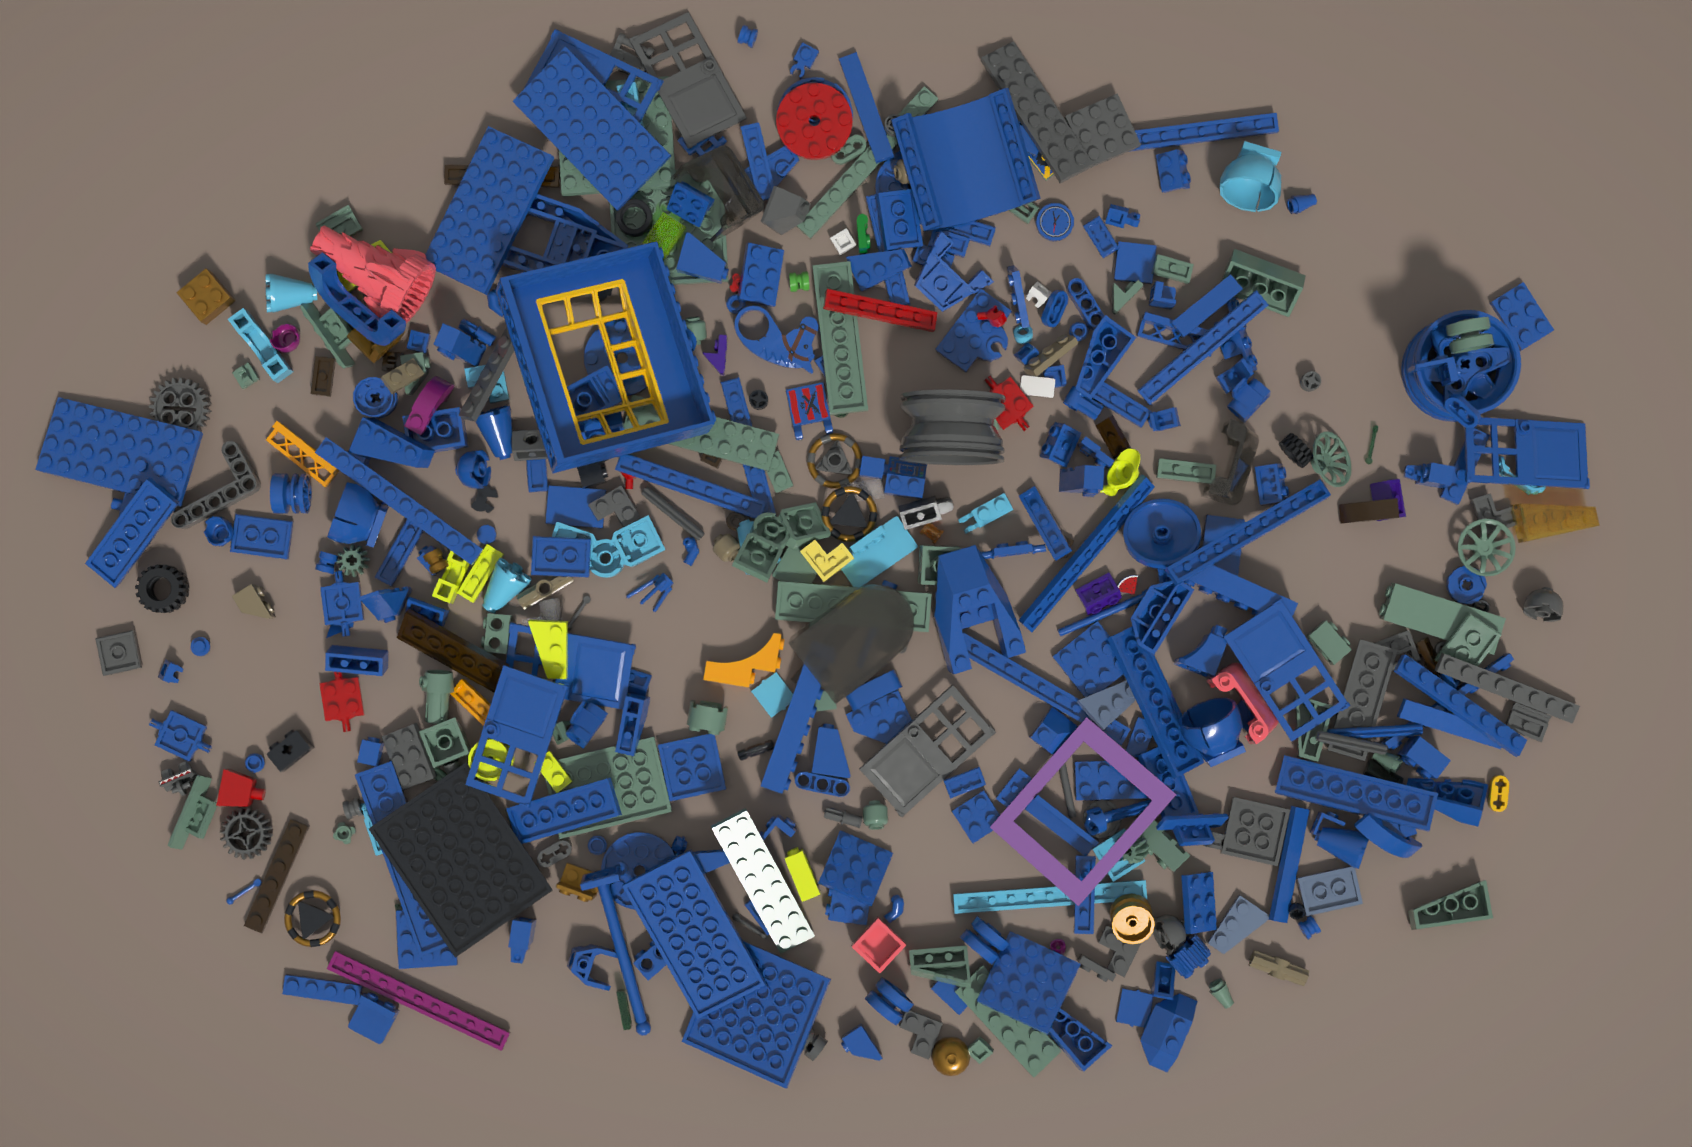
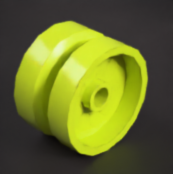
(498, 752)

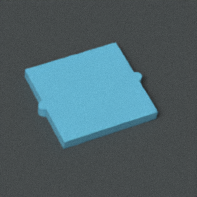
(773, 694)

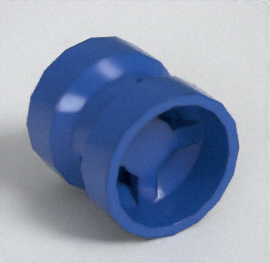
(326, 562)

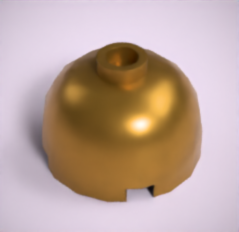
(950, 1056)

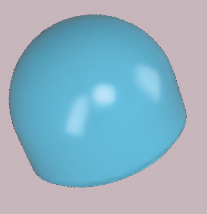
(1023, 339)

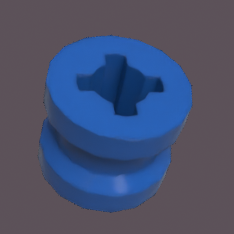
(747, 36)
(1309, 927)

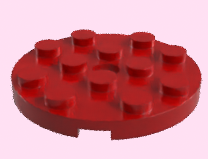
(816, 101)

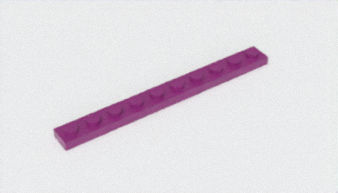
(418, 1000)

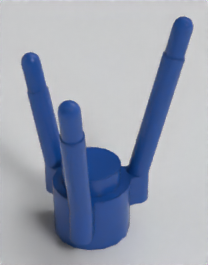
(663, 583)

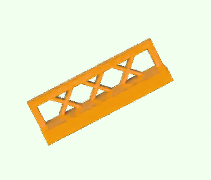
(303, 447)

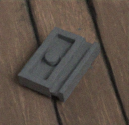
(1528, 722)

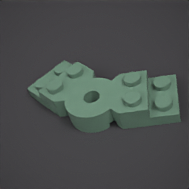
(770, 534)

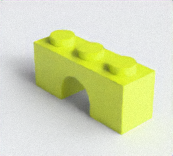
(451, 581)

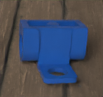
(1247, 398)
(585, 723)

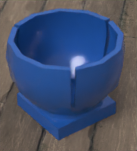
(357, 517)
(1213, 729)

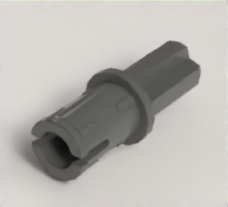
(843, 817)

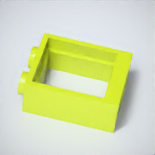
(802, 874)

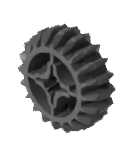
(244, 825)

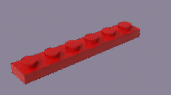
(880, 310)

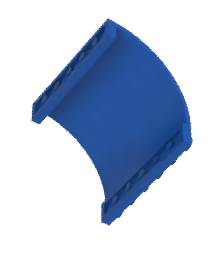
(966, 161)

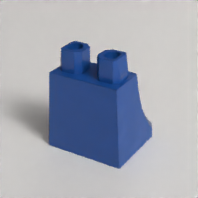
(1207, 655)

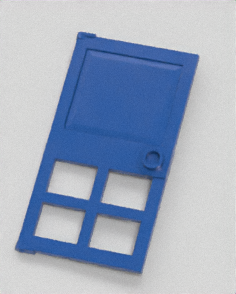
(601, 66)
(1544, 452)
(1276, 653)
(596, 667)
(524, 718)

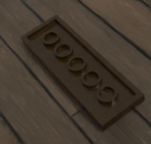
(451, 650)

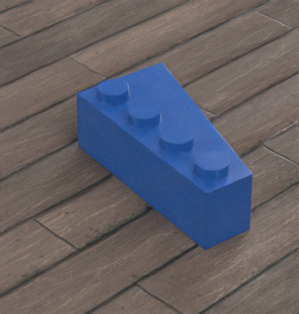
(1077, 1040)

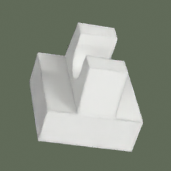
(1040, 293)

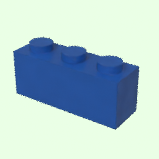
(356, 660)

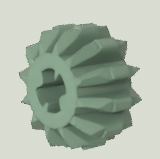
(356, 553)
(1137, 851)

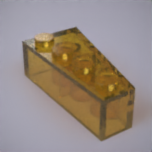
(1542, 521)

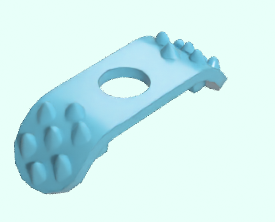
(1504, 472)

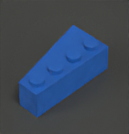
(388, 444)

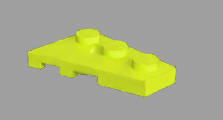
(552, 646)

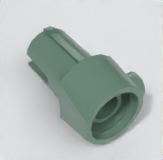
(437, 687)

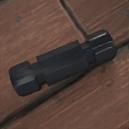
(755, 750)

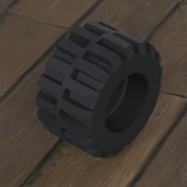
(147, 583)

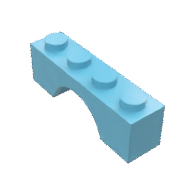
(259, 342)

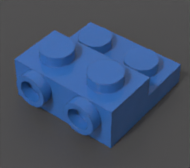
(846, 909)

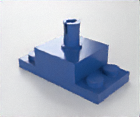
(594, 393)

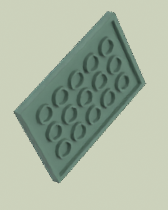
(636, 781)

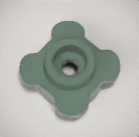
(338, 835)

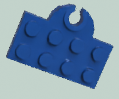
(974, 337)

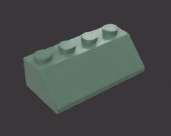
(1273, 282)

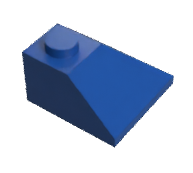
(1053, 731)

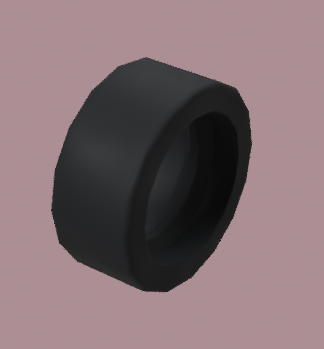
(648, 221)

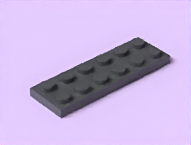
(1364, 691)

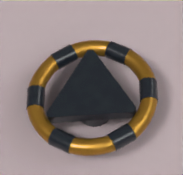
(849, 513)
(312, 918)

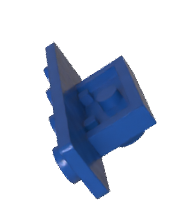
(1239, 342)
(1192, 829)

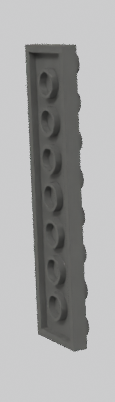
(1037, 112)

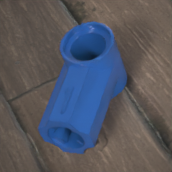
(1077, 401)

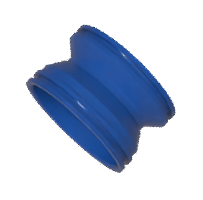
(1502, 356)

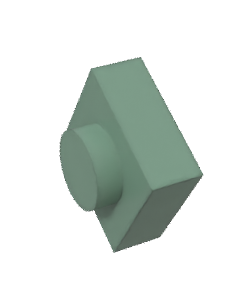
(980, 1050)

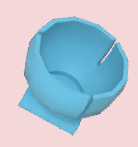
(1249, 175)

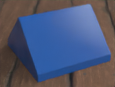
(430, 611)

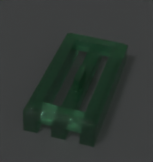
(624, 1009)

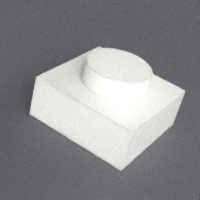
(843, 241)

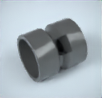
(818, 1043)

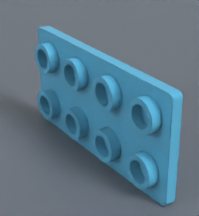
(878, 552)

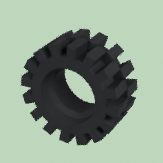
(1296, 450)

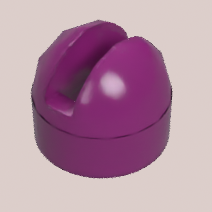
(1058, 942)

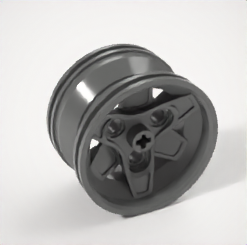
(952, 427)

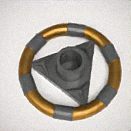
(834, 460)

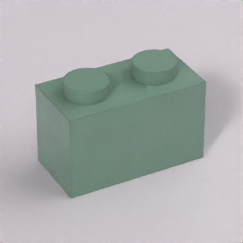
(1329, 642)

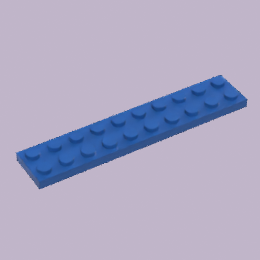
(382, 797)

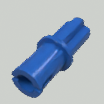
(477, 332)

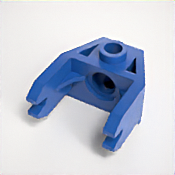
(587, 955)

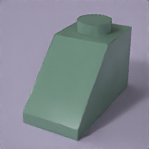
(423, 362)

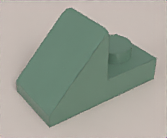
(1120, 298)

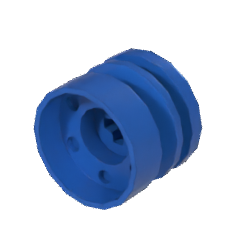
(364, 399)
(291, 493)

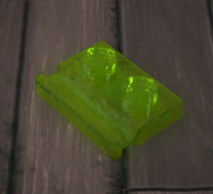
(666, 233)

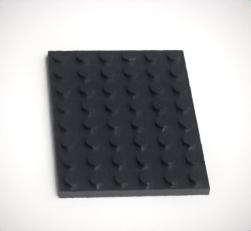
(460, 860)

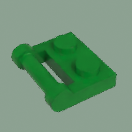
(863, 238)

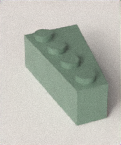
(1457, 907)

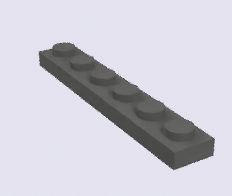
(488, 378)

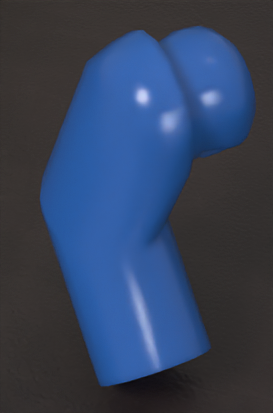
(493, 302)
(692, 550)

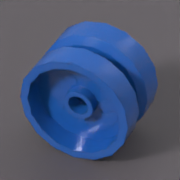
(985, 938)
(889, 1000)

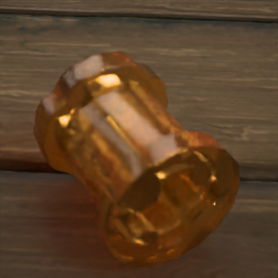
(932, 532)

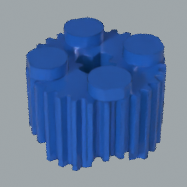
(1190, 956)

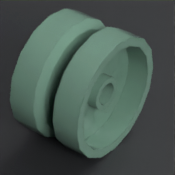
(1469, 335)

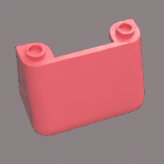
(1236, 677)

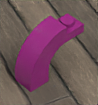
(427, 402)

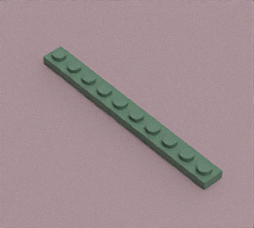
(858, 172)

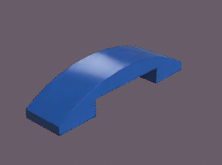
(1386, 839)

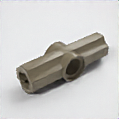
(534, 595)
(1278, 968)

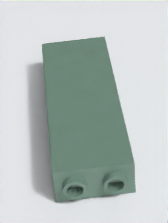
(1431, 613)

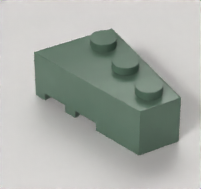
(1165, 848)
(942, 965)

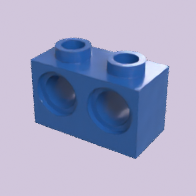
(657, 961)

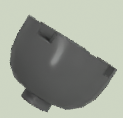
(1544, 604)
(1169, 933)

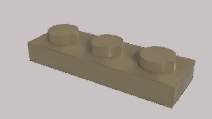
(1050, 355)

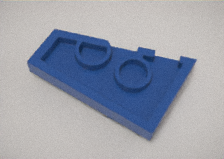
(780, 164)
(877, 267)

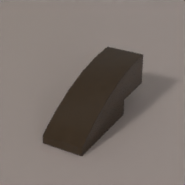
(1369, 511)

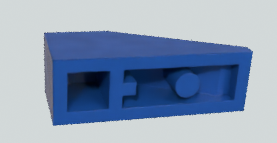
(632, 723)

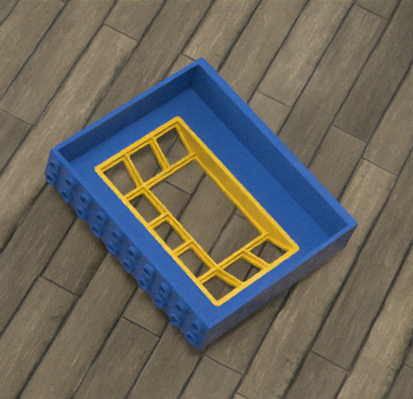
(656, 335)

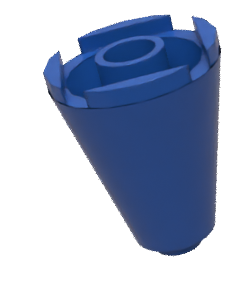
(497, 430)
(1343, 844)

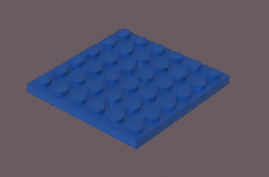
(768, 1026)

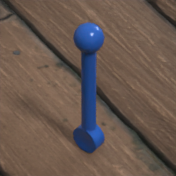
(257, 882)

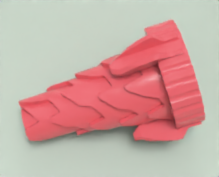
(389, 280)

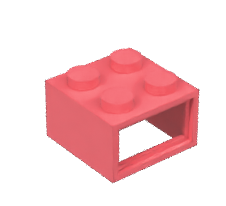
(878, 945)

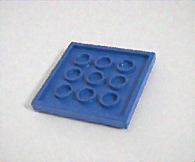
(1029, 983)

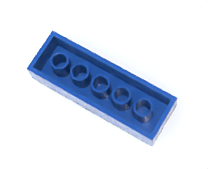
(1237, 590)

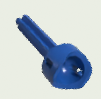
(1098, 819)

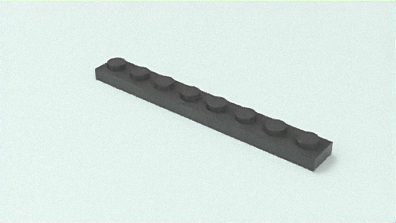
(1507, 688)

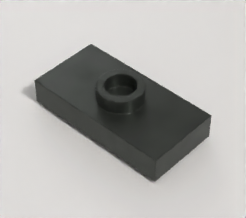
(1376, 770)

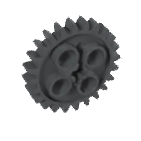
(181, 392)

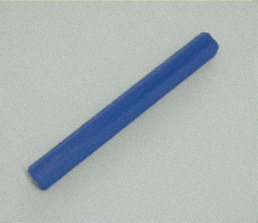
(1379, 731)

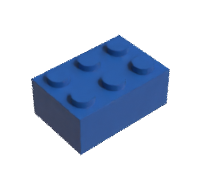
(444, 431)

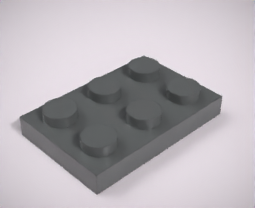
(409, 756)

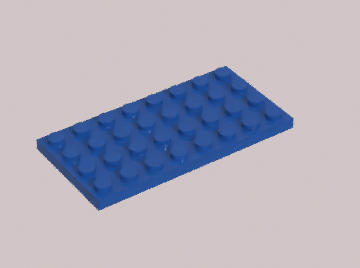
(592, 128)
(488, 210)
(117, 449)
(694, 934)

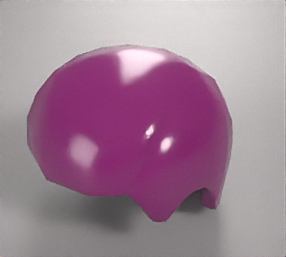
(285, 338)

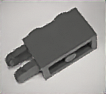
(924, 511)

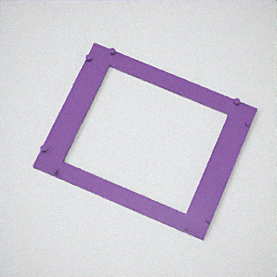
(1124, 764)

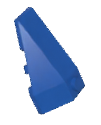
(1104, 352)
(1457, 800)

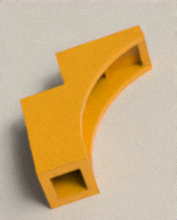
(740, 672)

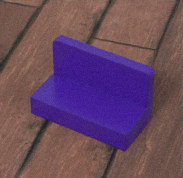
(1389, 490)

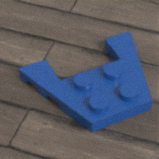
(941, 283)

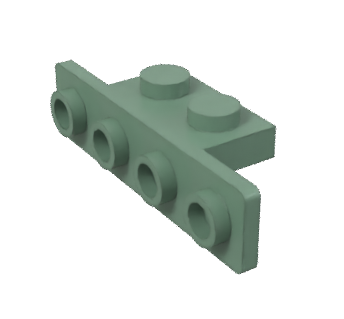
(333, 332)
(195, 814)

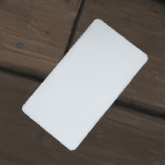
(1037, 386)

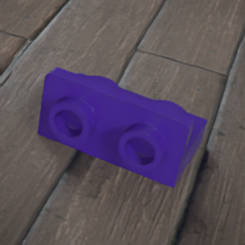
(1099, 594)

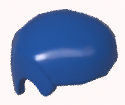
(218, 531)

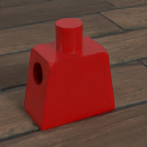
(238, 789)

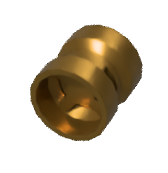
(435, 560)

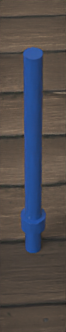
(1102, 614)

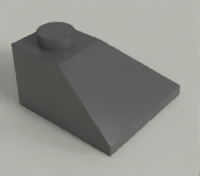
(784, 210)

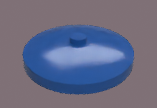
(1161, 532)

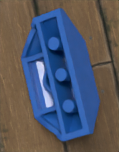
(1158, 613)
(1167, 1030)

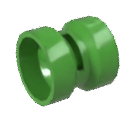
(799, 281)

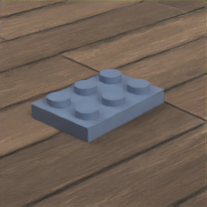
(1329, 890)

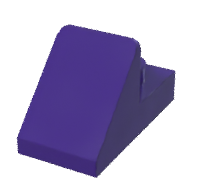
(718, 360)

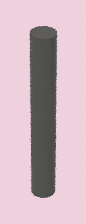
(1067, 791)

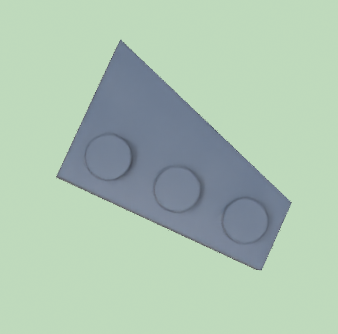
(1107, 704)
(1237, 924)

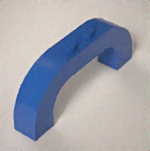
(376, 329)

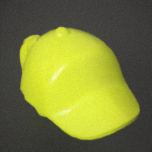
(1122, 472)

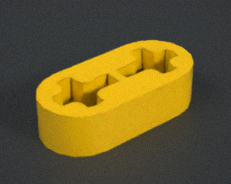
(1503, 793)

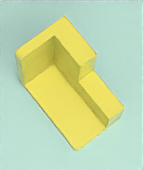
(826, 564)

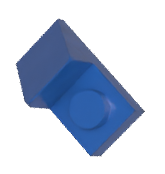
(1163, 981)

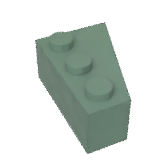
(1307, 744)

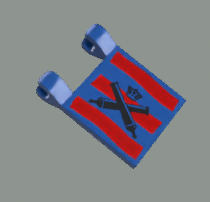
(808, 406)

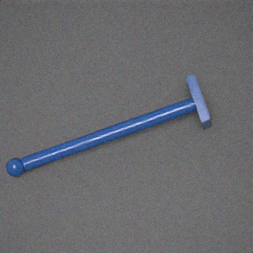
(602, 880)

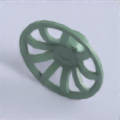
(1326, 462)
(1486, 547)

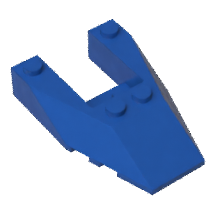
(572, 237)
(967, 597)

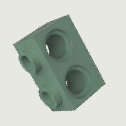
(502, 633)

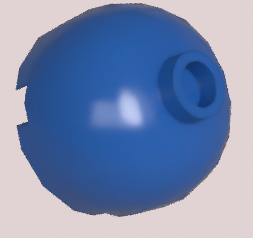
(473, 469)

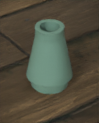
(1388, 761)
(1220, 991)

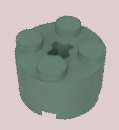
(707, 717)

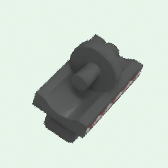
(179, 781)

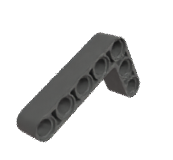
(222, 493)

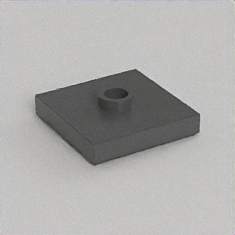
(118, 653)

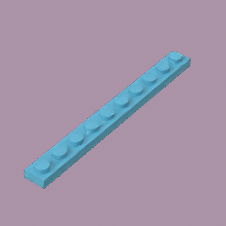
(1040, 897)

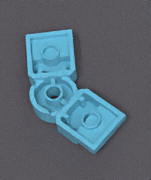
(627, 547)

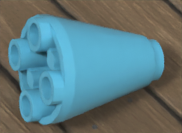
(287, 293)
(504, 585)

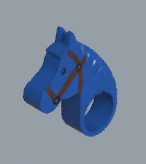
(783, 350)

